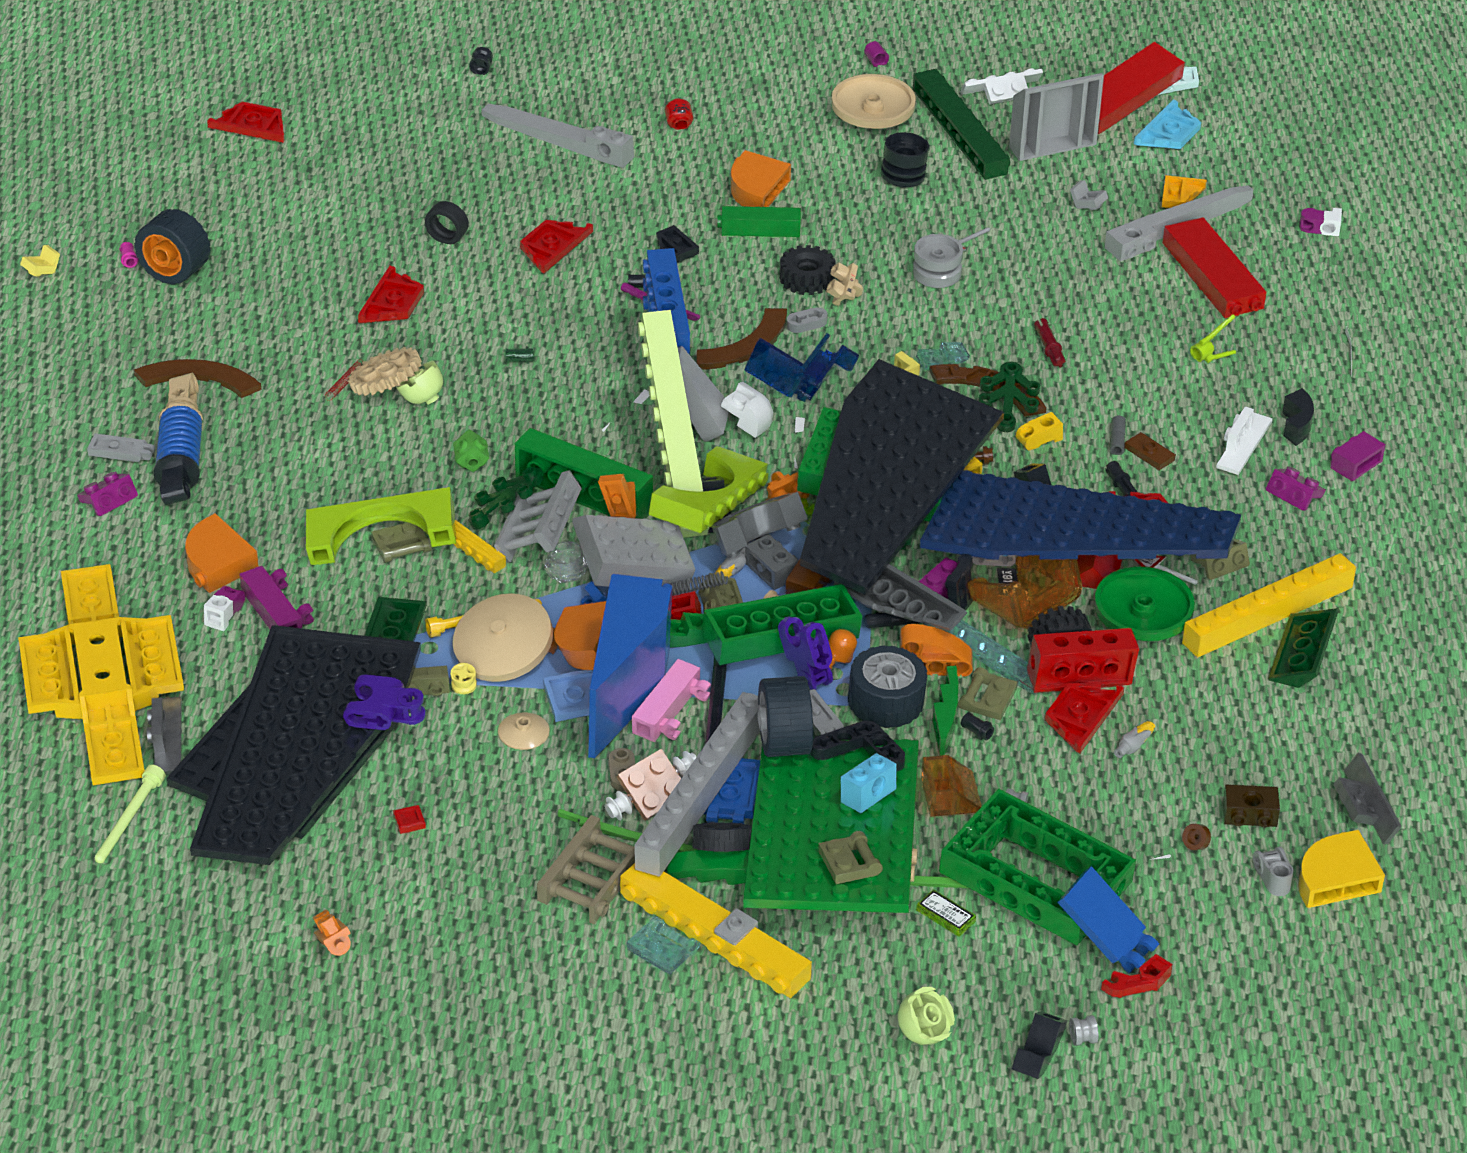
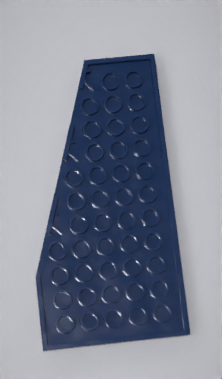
(1026, 518)

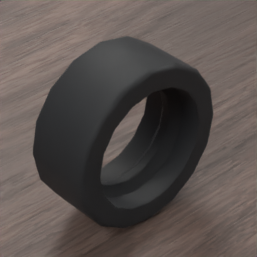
(453, 213)

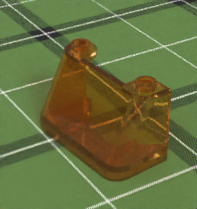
(1039, 587)

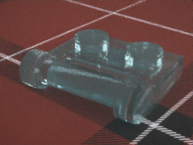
(659, 950)

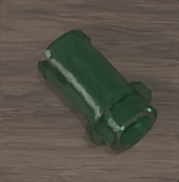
(520, 355)

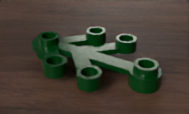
(1011, 373)
(504, 496)

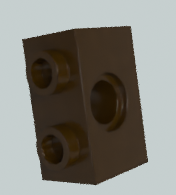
(1251, 805)

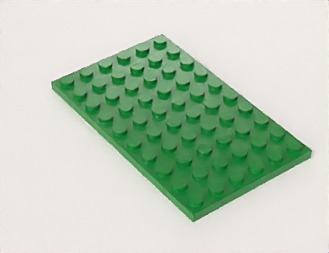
(802, 807)

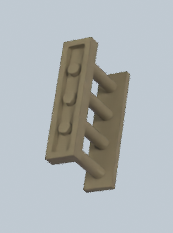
(578, 851)

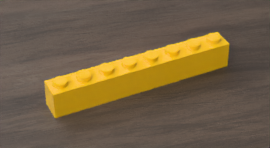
(1268, 605)
(699, 916)

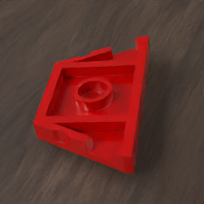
(251, 121)
(552, 242)
(392, 298)
(1081, 711)

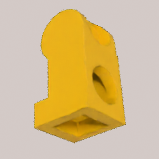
(1040, 431)

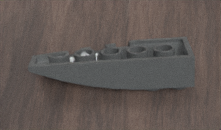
(907, 598)

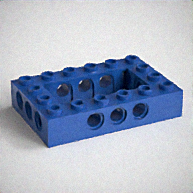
(665, 291)

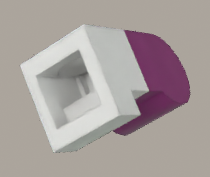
(1321, 221)
(222, 607)

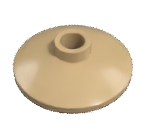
(523, 731)

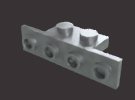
(166, 732)
(1366, 799)

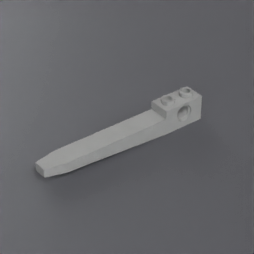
(599, 143)
(1143, 233)

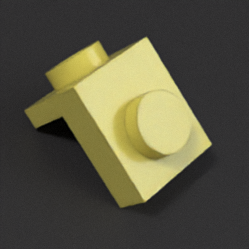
(42, 264)
(907, 363)

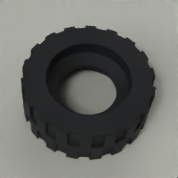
(722, 836)

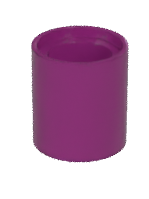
(876, 54)

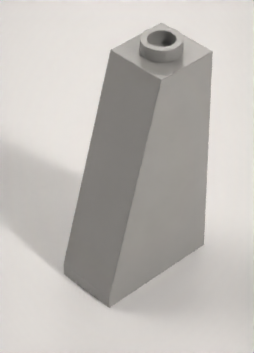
(702, 399)

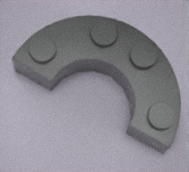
(758, 521)

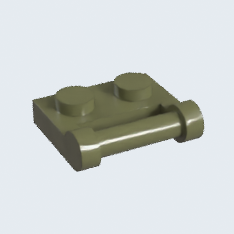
(400, 541)
(995, 698)
(843, 864)

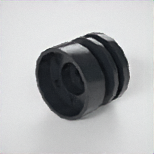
(905, 159)

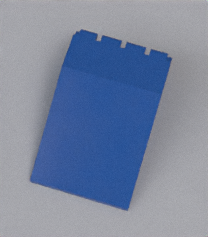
(629, 654)

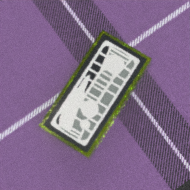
(946, 913)

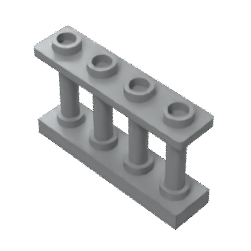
(548, 527)

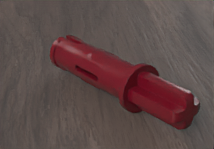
(1052, 347)

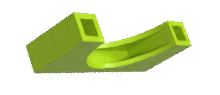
(703, 508)
(333, 524)

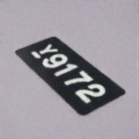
(1006, 575)

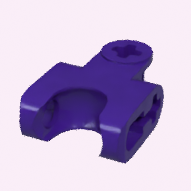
(809, 654)
(384, 703)

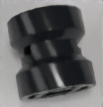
(481, 61)

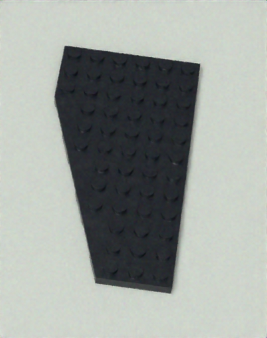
(887, 469)
(293, 739)

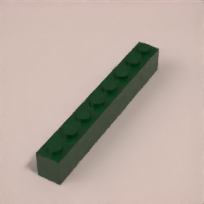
(961, 124)

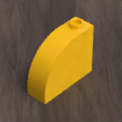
(1339, 870)

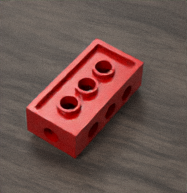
(1082, 658)

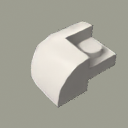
(751, 408)

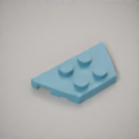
(1169, 128)

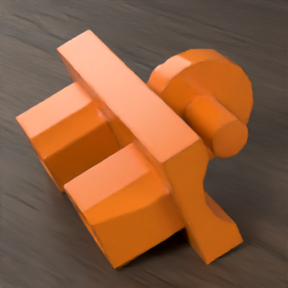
(783, 485)
(332, 933)

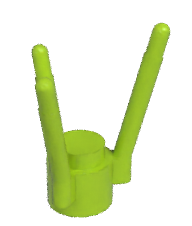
(1204, 348)

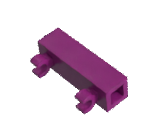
(268, 600)

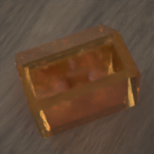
(949, 786)

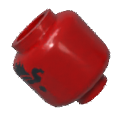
(679, 114)

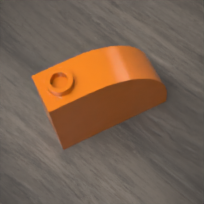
(758, 179)
(217, 554)
(579, 633)

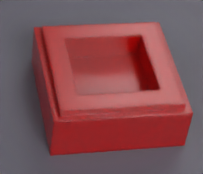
(409, 819)

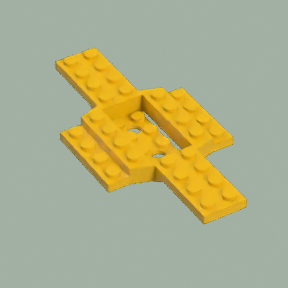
(105, 703)

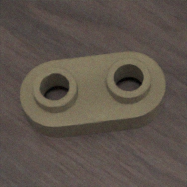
(619, 761)

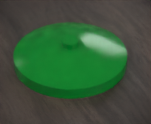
(1146, 601)

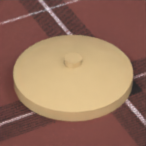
(873, 101)
(503, 637)

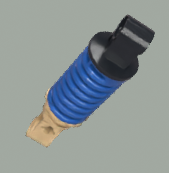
(179, 441)

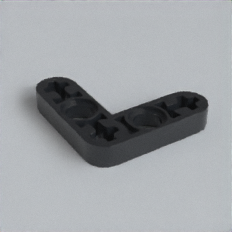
(861, 734)

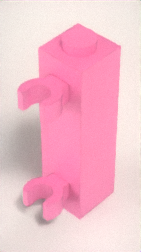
(667, 699)

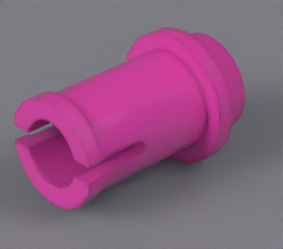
(128, 256)

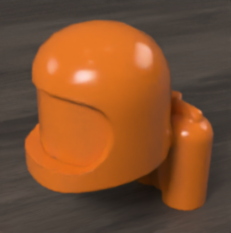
(842, 646)

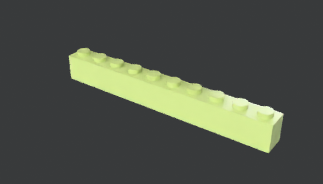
(670, 405)

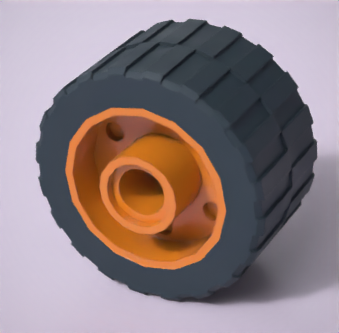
(172, 246)

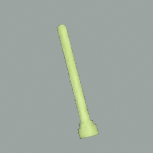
(152, 777)

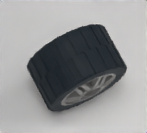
(887, 686)
(785, 716)

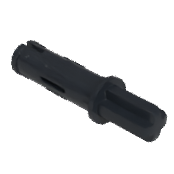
(886, 620)

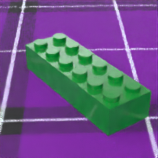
(559, 456)
(751, 627)

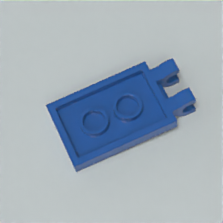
(737, 795)
(1107, 920)

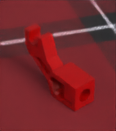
(1150, 977)

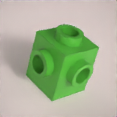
(471, 451)

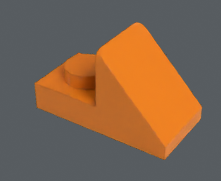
(618, 495)

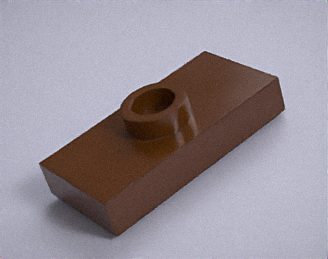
(1150, 451)

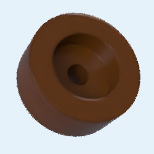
(1196, 837)

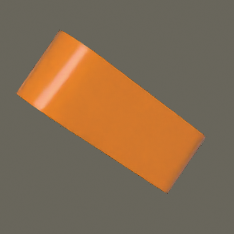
(937, 649)

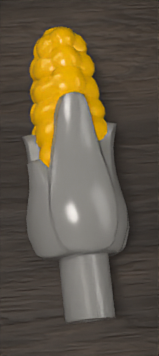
(732, 565)
(1134, 739)

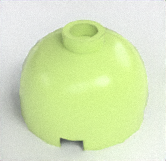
(423, 385)
(925, 1016)

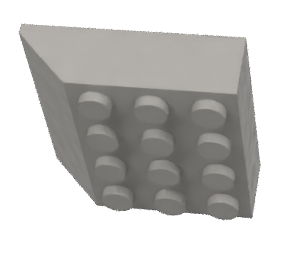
(1056, 117)
(633, 549)

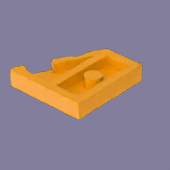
(1181, 190)

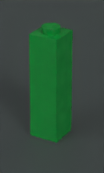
(760, 221)

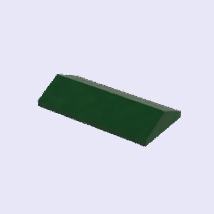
(396, 618)
(1303, 647)

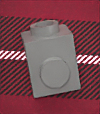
(1087, 199)

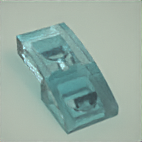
(947, 354)

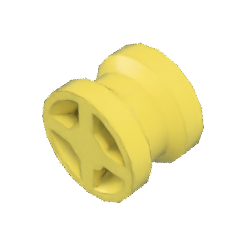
(458, 674)

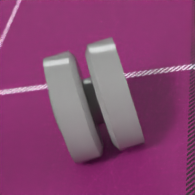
(937, 260)

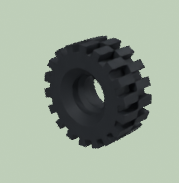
(806, 269)
(1059, 622)

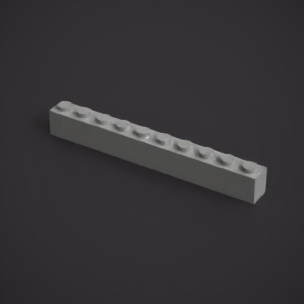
(698, 787)

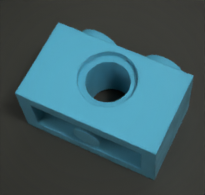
(868, 783)

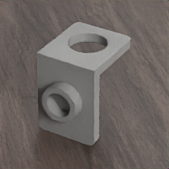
(735, 927)

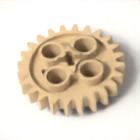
(385, 371)

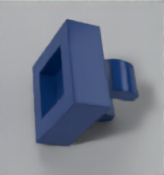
(595, 596)

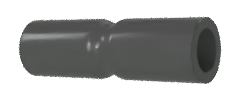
(1118, 435)

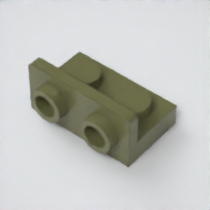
(1237, 559)
(720, 595)
(431, 680)

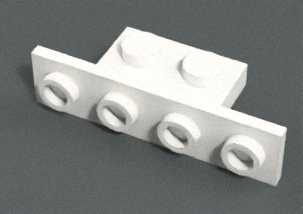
(1003, 87)
(1242, 439)

